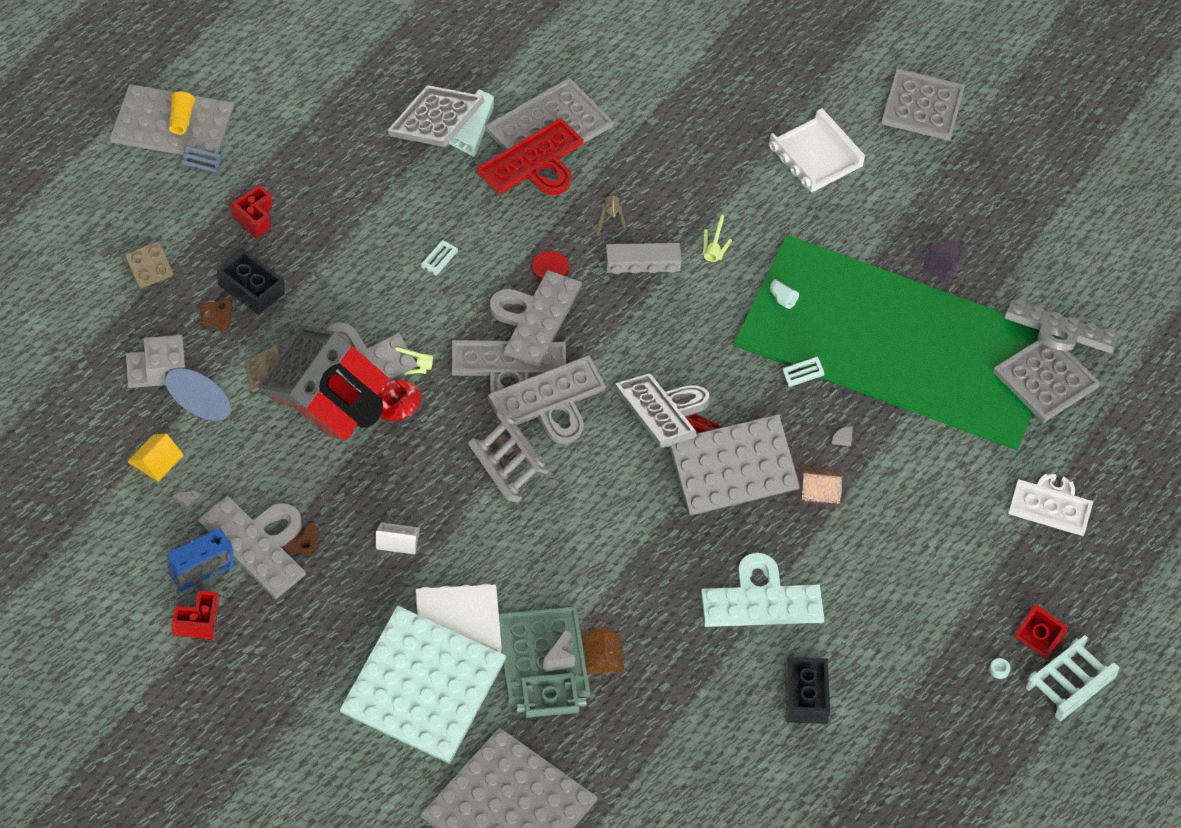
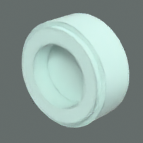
(999, 668)

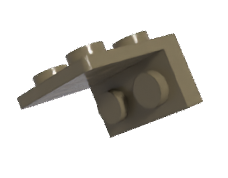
(148, 265)
(260, 365)

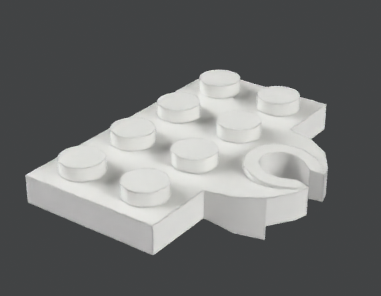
(1051, 504)

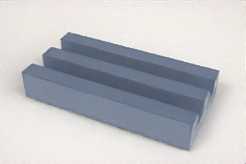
(187, 155)

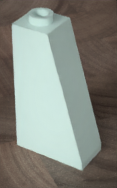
(471, 133)

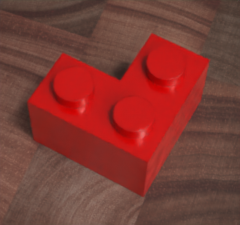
(252, 211)
(197, 621)

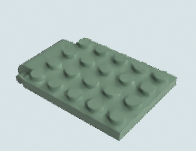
(526, 642)

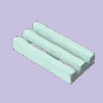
(425, 264)
(790, 383)

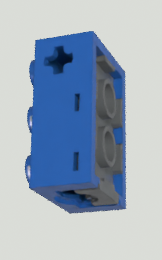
(200, 559)

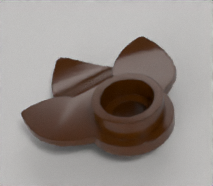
(214, 315)
(304, 538)

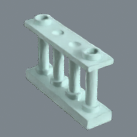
(1077, 696)

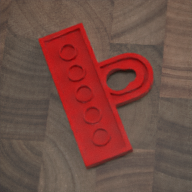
(532, 155)

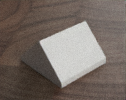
(397, 538)

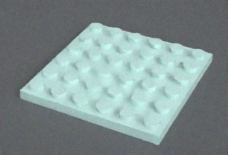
(423, 684)

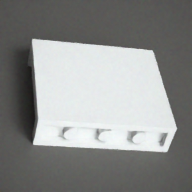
(817, 151)
(465, 610)

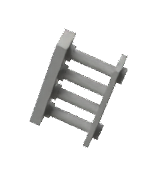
(491, 461)

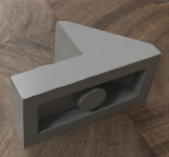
(559, 655)

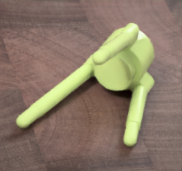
(712, 251)
(424, 361)

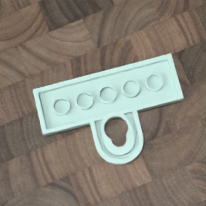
(762, 604)

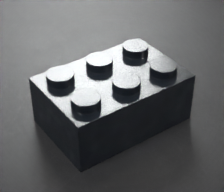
(251, 282)
(807, 690)

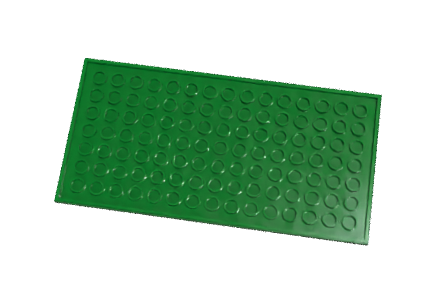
(892, 340)

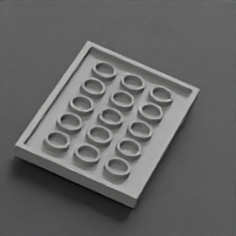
(561, 101)
(146, 116)
(734, 465)

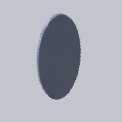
(198, 394)

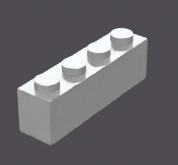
(643, 258)

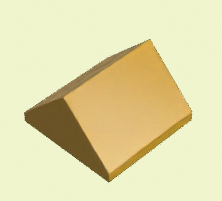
(156, 456)

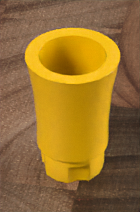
(180, 113)

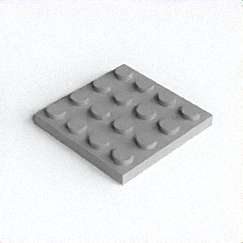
(923, 104)
(436, 116)
(1046, 379)

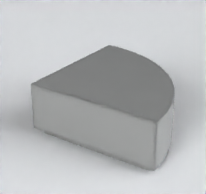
(843, 436)
(187, 499)

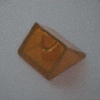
(821, 486)
(603, 652)

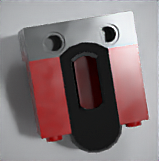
(327, 382)

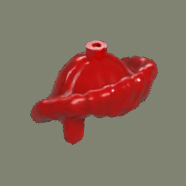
(399, 400)

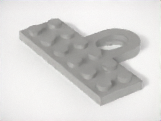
(542, 316)
(1056, 324)
(382, 354)
(488, 359)
(551, 392)
(657, 408)
(255, 549)

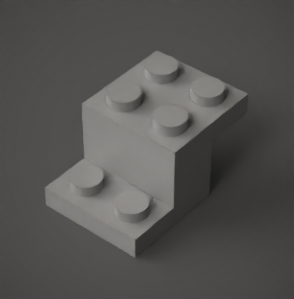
(160, 356)

